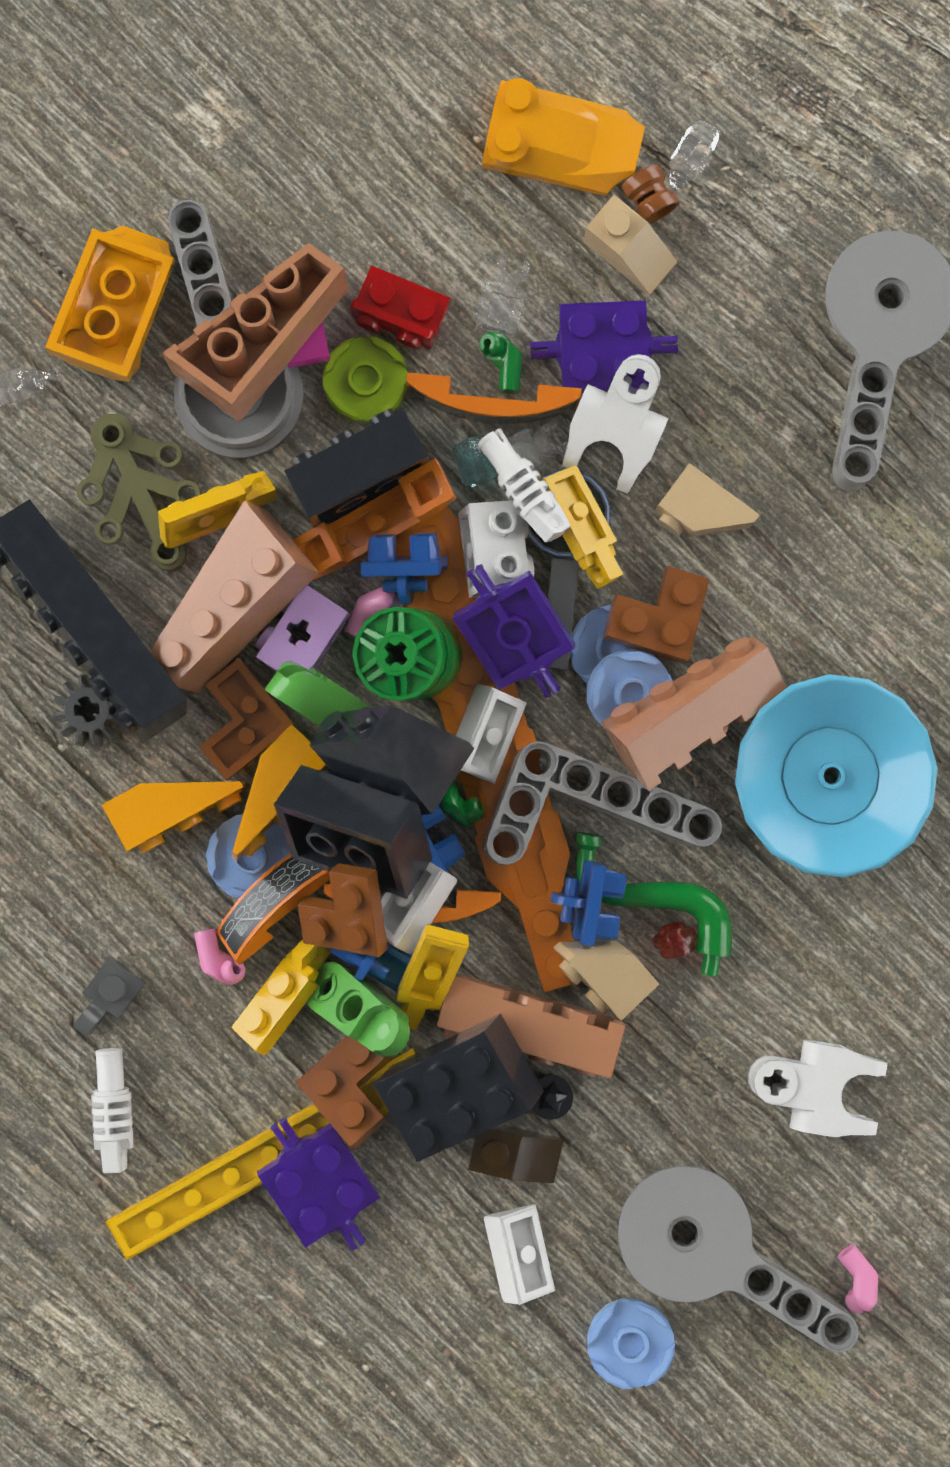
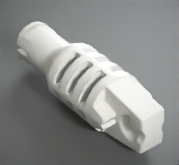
(523, 486)
(112, 1111)

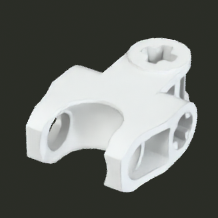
(620, 418)
(816, 1086)

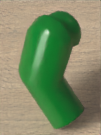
(505, 358)
(460, 810)

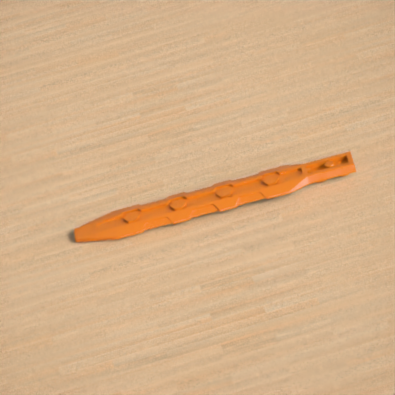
(546, 859)

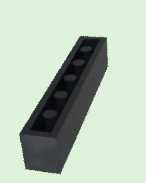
(88, 624)

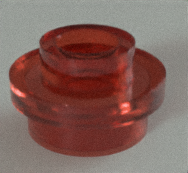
(675, 940)

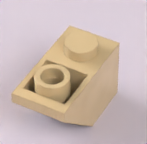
(610, 972)

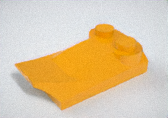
(560, 139)
(112, 302)

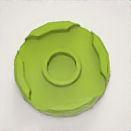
(365, 378)

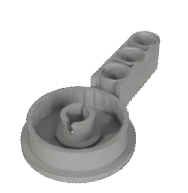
(882, 335)
(208, 425)
(718, 1256)

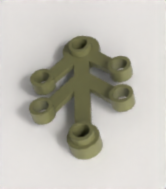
(133, 484)

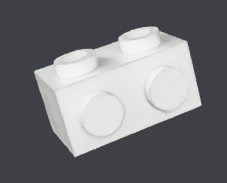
(495, 538)

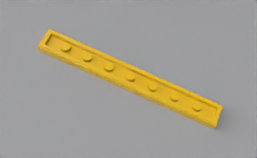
(217, 1180)

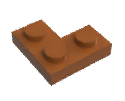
(664, 628)
(254, 722)
(352, 919)
(336, 1092)

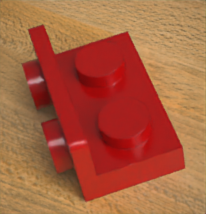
(399, 308)

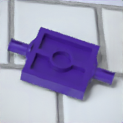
(598, 339)
(513, 630)
(318, 1184)

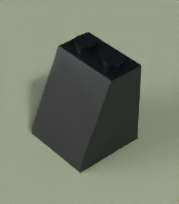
(392, 753)

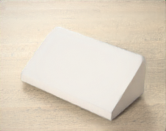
(489, 728)
(407, 917)
(519, 1254)

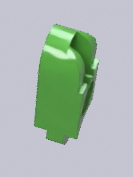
(311, 692)
(360, 1010)

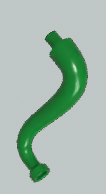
(713, 918)

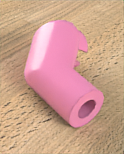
(368, 605)
(216, 962)
(865, 1280)

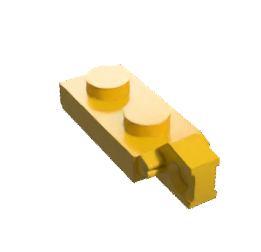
(212, 510)
(589, 532)
(431, 971)
(281, 997)

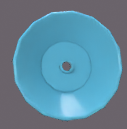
(880, 785)

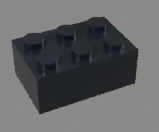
(356, 467)
(354, 825)
(459, 1088)

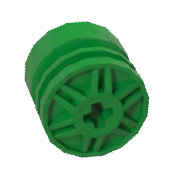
(431, 653)

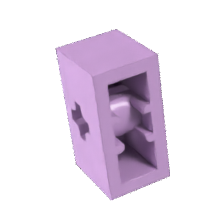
(324, 625)

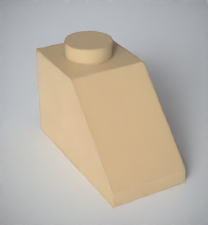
(629, 245)
(702, 507)

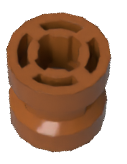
(650, 193)

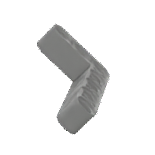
(594, 795)

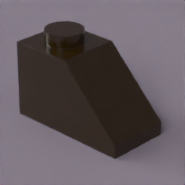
(516, 1154)

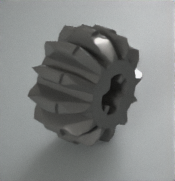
(83, 725)

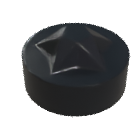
(556, 1097)

